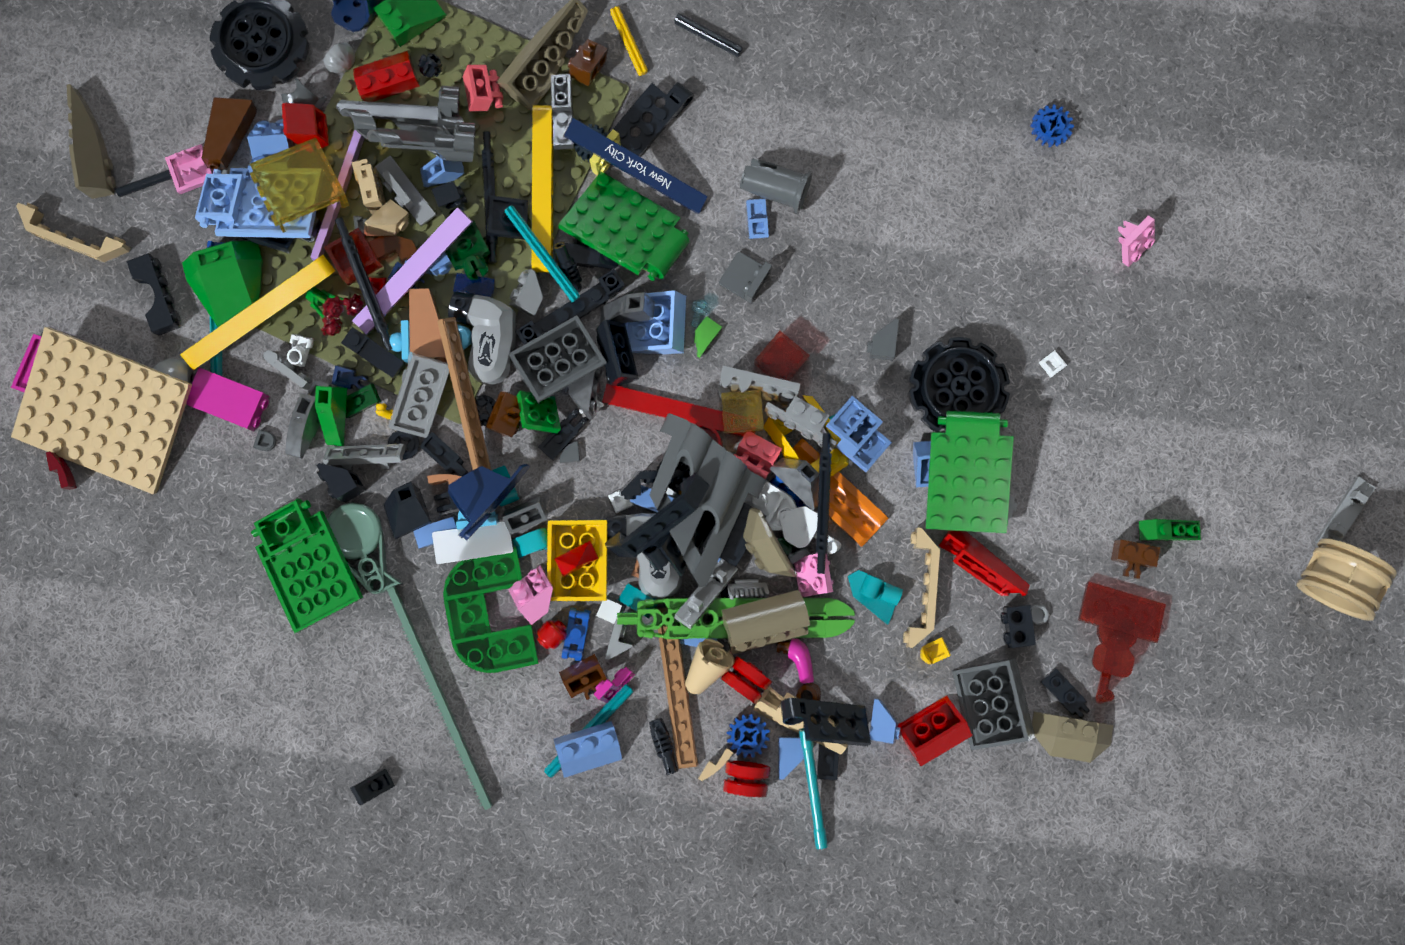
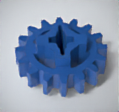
(1061, 125)
(753, 743)

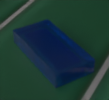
(481, 287)

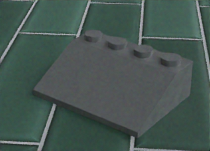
(557, 359)
(994, 704)

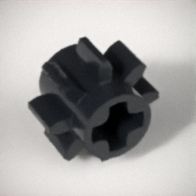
(430, 65)

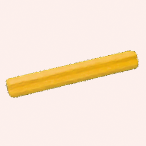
(628, 40)

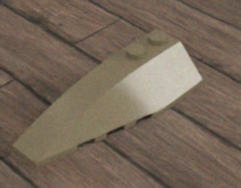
(531, 71)
(88, 152)

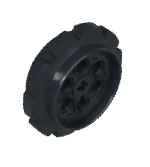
(259, 42)
(940, 361)

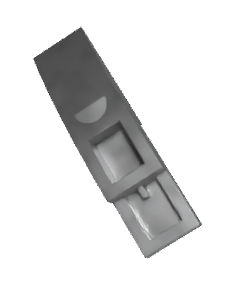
(562, 110)
(303, 423)

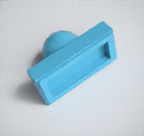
(401, 340)

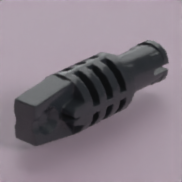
(568, 265)
(663, 745)

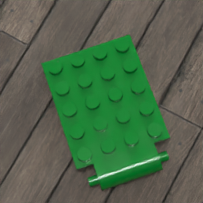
(626, 227)
(969, 473)
(304, 564)

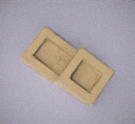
(711, 768)

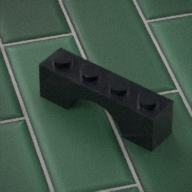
(161, 316)

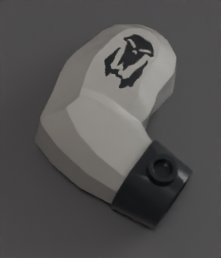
(491, 336)
(653, 582)

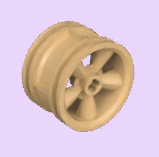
(1346, 579)

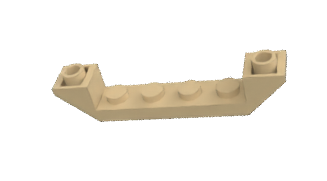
(109, 250)
(923, 541)

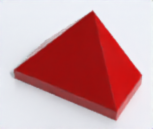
(576, 558)

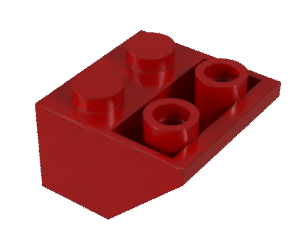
(304, 123)

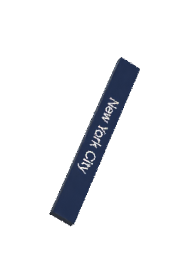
(634, 165)

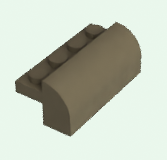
(766, 621)

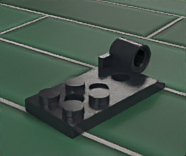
(666, 549)

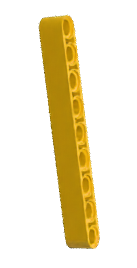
(542, 181)
(257, 312)

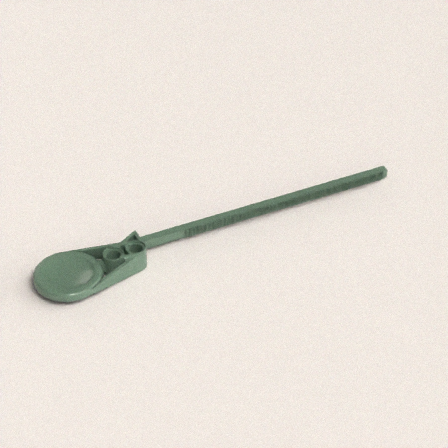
(358, 535)

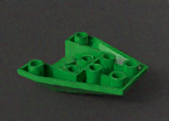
(225, 278)

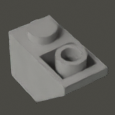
(528, 293)

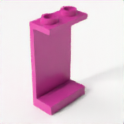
(227, 399)

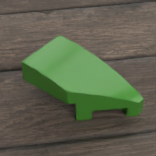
(705, 335)

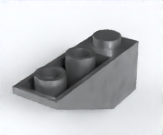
(629, 309)

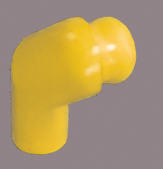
(381, 411)

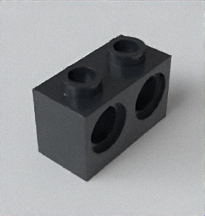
(449, 198)
(1024, 625)

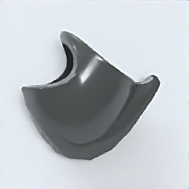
(303, 96)

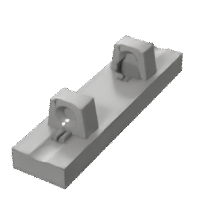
(364, 454)
(1347, 510)
(705, 596)

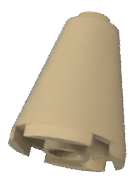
(708, 665)

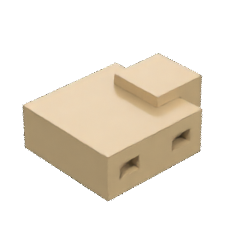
(369, 184)

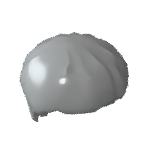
(339, 58)

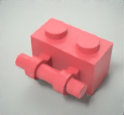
(478, 88)
(757, 454)

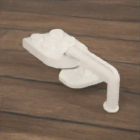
(798, 523)

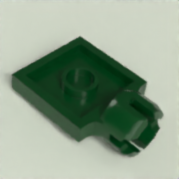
(469, 252)

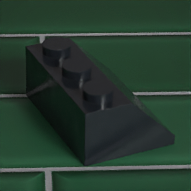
(617, 352)

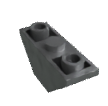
(584, 392)
(800, 479)

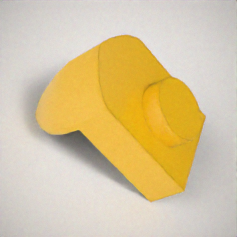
(934, 651)

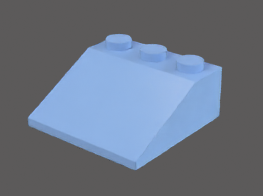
(665, 331)

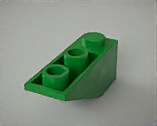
(331, 411)
(1169, 530)

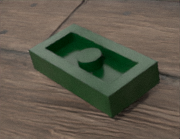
(361, 400)

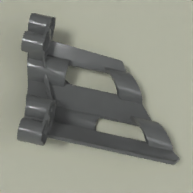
(432, 127)
(728, 489)

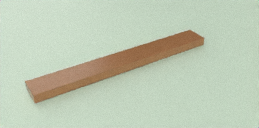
(463, 393)
(678, 700)

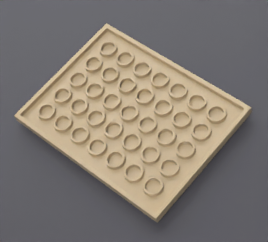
(101, 410)

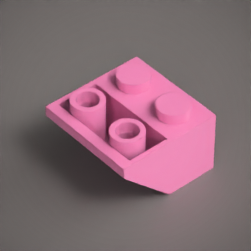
(532, 594)

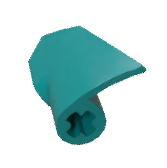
(875, 594)

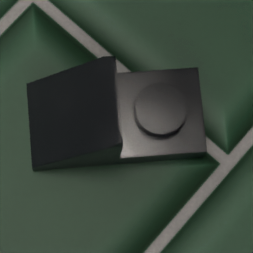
(372, 787)

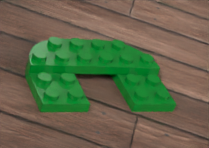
(469, 618)

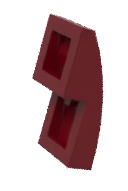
(58, 465)

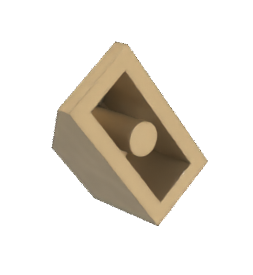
(387, 220)

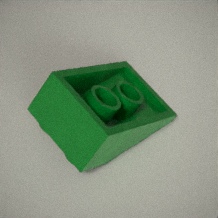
(408, 17)

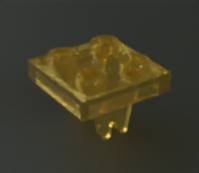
(742, 411)

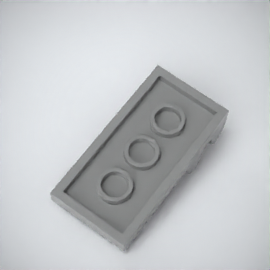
(771, 388)
(419, 395)

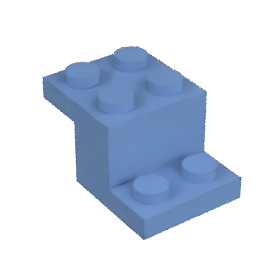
(267, 140)
(858, 434)

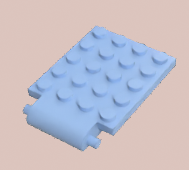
(239, 211)

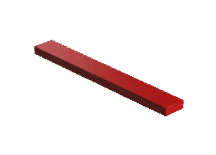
(661, 406)

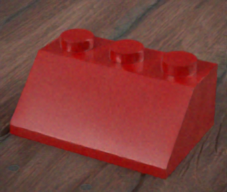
(385, 77)
(934, 730)

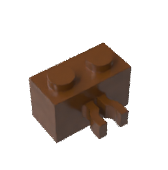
(587, 62)
(505, 415)
(1135, 555)
(583, 676)

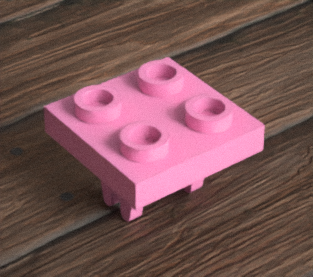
(188, 169)
(1136, 239)
(808, 580)

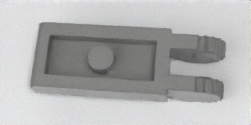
(287, 369)

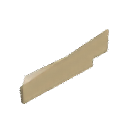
(770, 707)

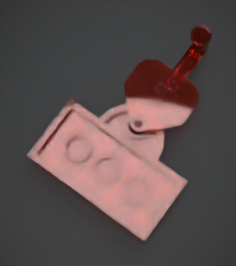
(1125, 618)

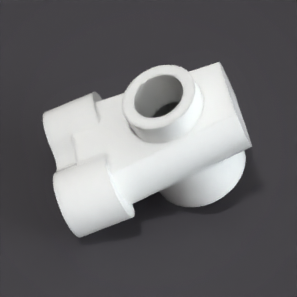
(300, 346)

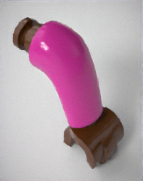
(800, 655)

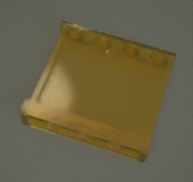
(297, 182)

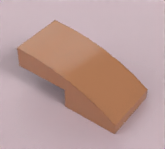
(442, 478)

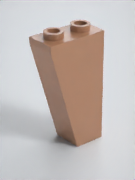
(424, 328)

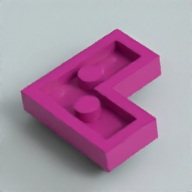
(608, 689)

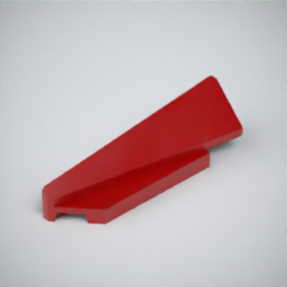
(983, 564)

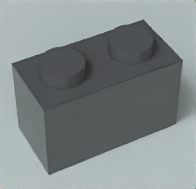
(525, 515)

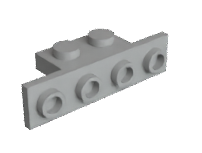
(406, 192)
(803, 418)

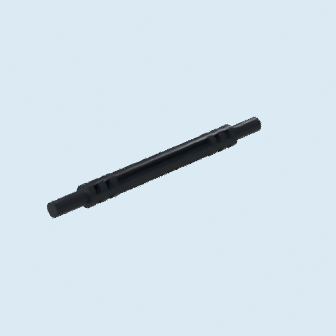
(489, 189)
(364, 283)
(823, 503)

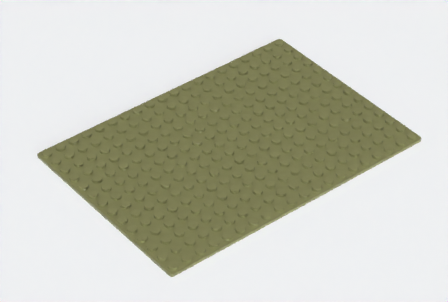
(458, 42)

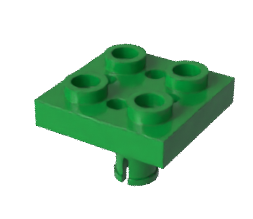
(538, 417)

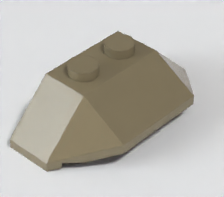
(765, 546)
(1071, 737)

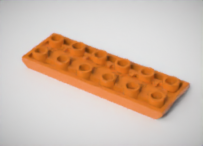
(847, 505)

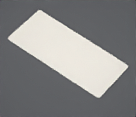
(483, 543)

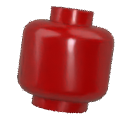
(551, 634)

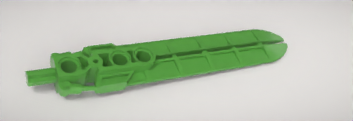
(715, 629)

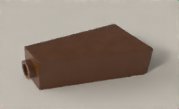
(226, 130)

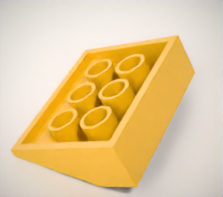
(589, 581)

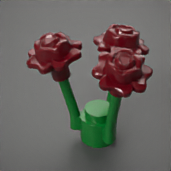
(332, 308)

